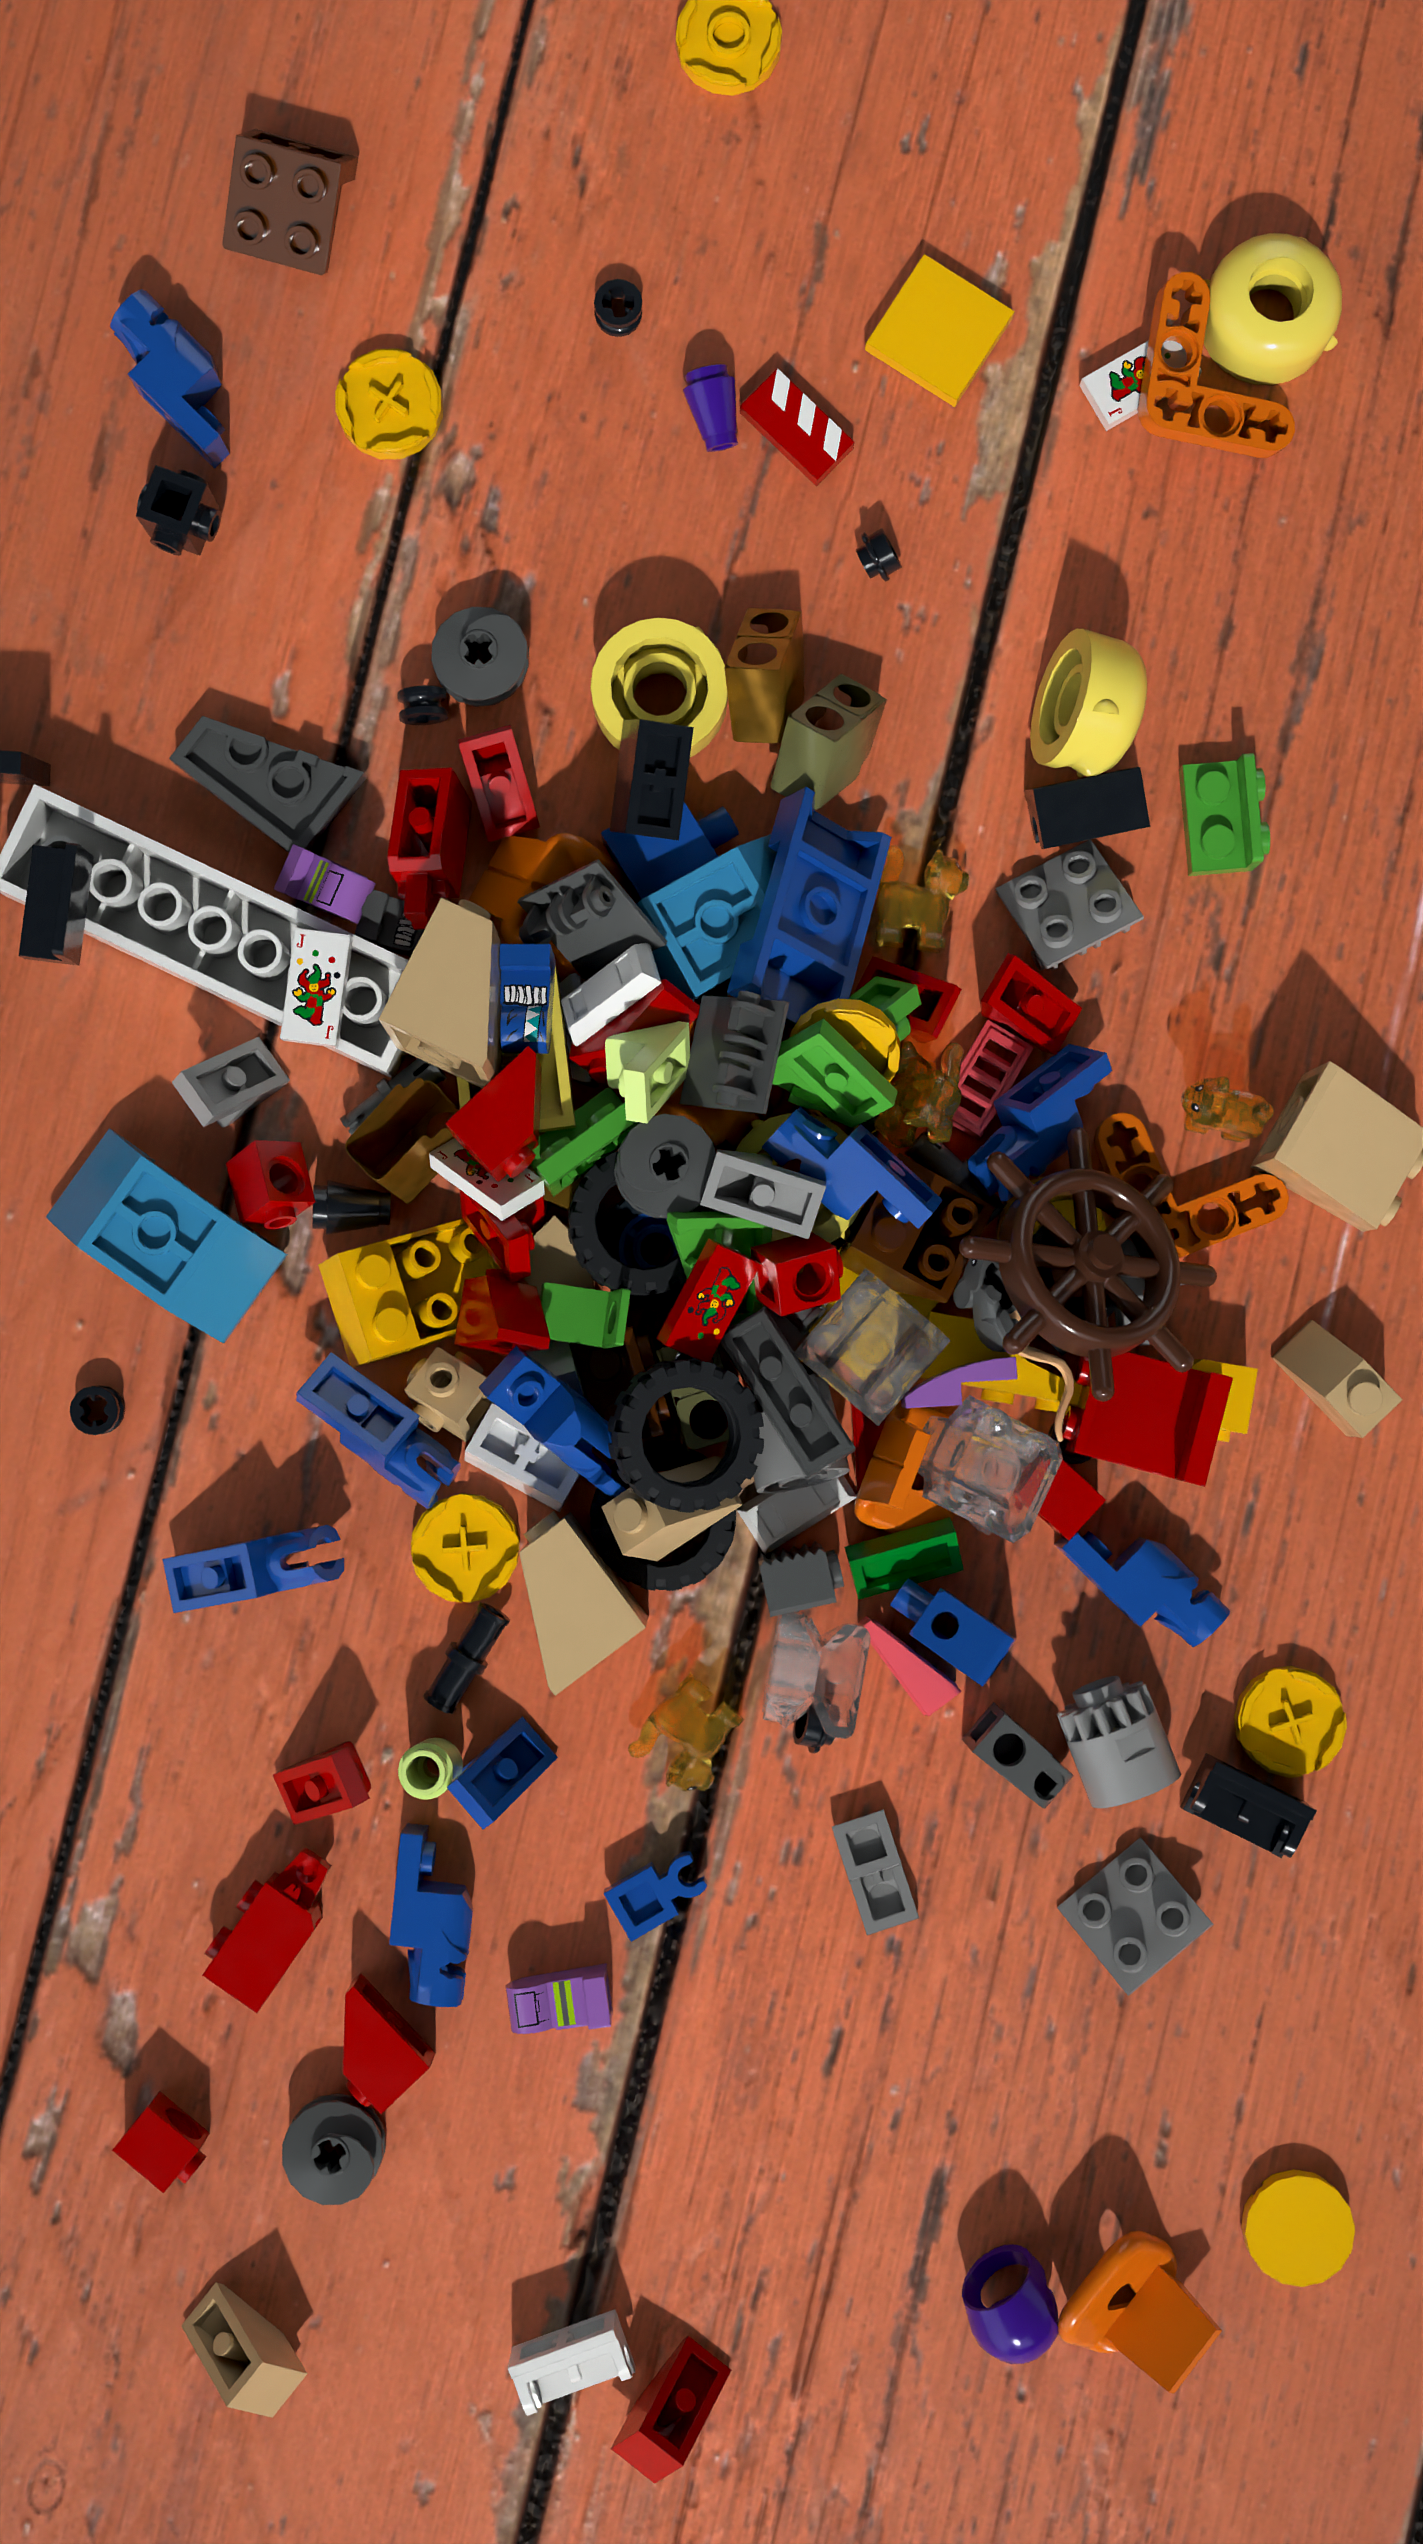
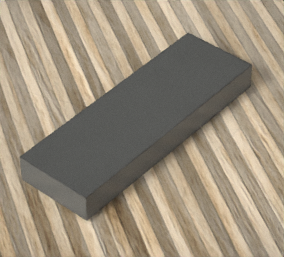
(786, 1393)

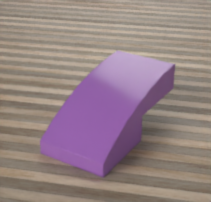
(945, 1387)

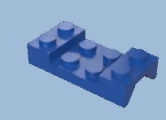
(811, 910)

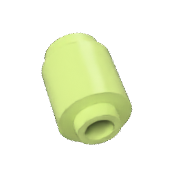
(415, 1774)

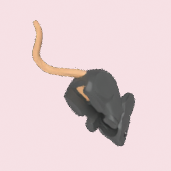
(996, 1315)

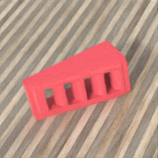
(964, 1119)
(920, 1678)

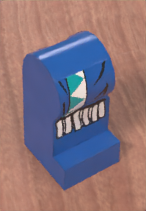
(526, 997)

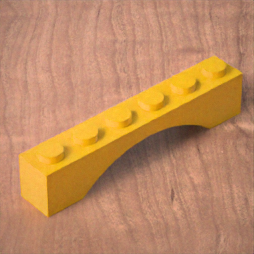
(1048, 1388)

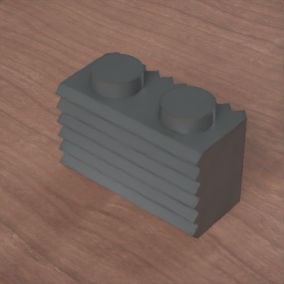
(800, 1578)

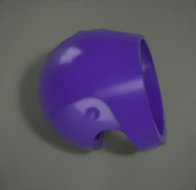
(1020, 2324)

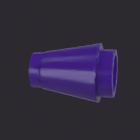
(713, 405)

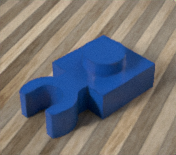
(646, 1898)

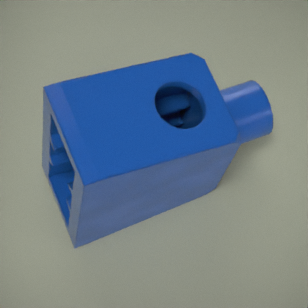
(657, 862)
(974, 1648)

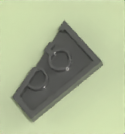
(271, 786)

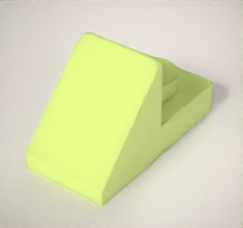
(648, 1066)

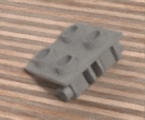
(1069, 905)
(1134, 1916)

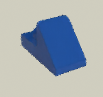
(501, 1772)

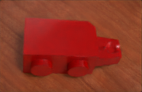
(428, 840)
(270, 1933)

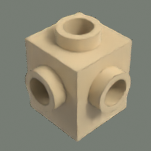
(448, 1393)

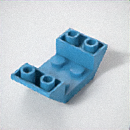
(709, 917)
(164, 1238)

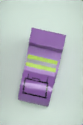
(324, 884)
(560, 2000)

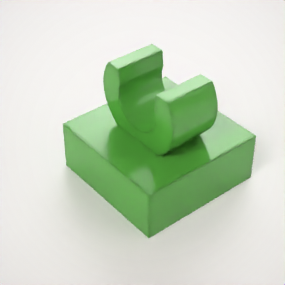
(893, 998)

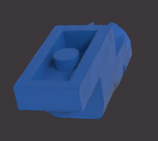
(172, 372)
(1039, 1115)
(852, 1169)
(553, 1416)
(378, 1429)
(248, 1569)
(1147, 1582)
(432, 1920)

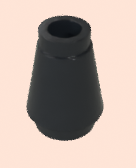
(349, 1207)

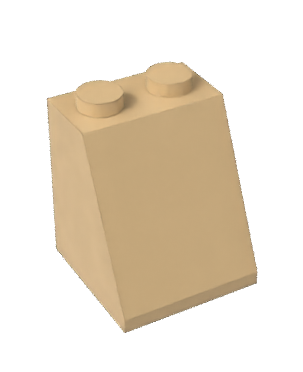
(450, 995)
(1343, 1148)
(575, 1600)

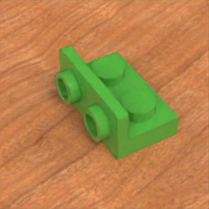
(1223, 816)
(573, 1151)

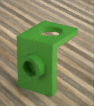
(585, 1314)

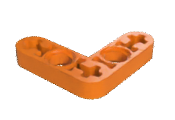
(1181, 383)
(1183, 1218)

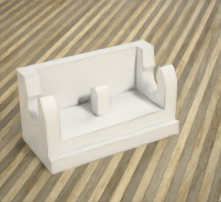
(513, 1456)
(570, 2360)

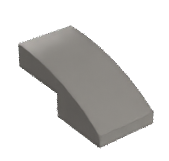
(875, 1872)

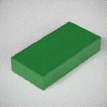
(913, 1553)

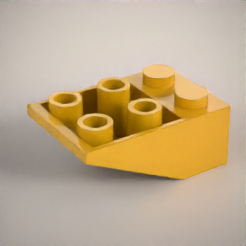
(402, 1290)

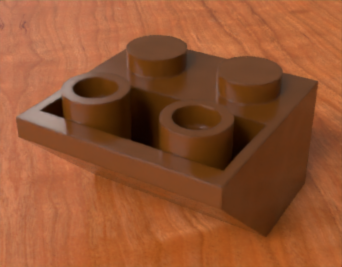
(913, 1259)

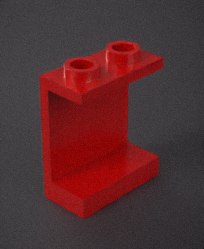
(1155, 1419)

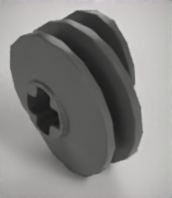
(482, 630)
(642, 1150)
(324, 2175)

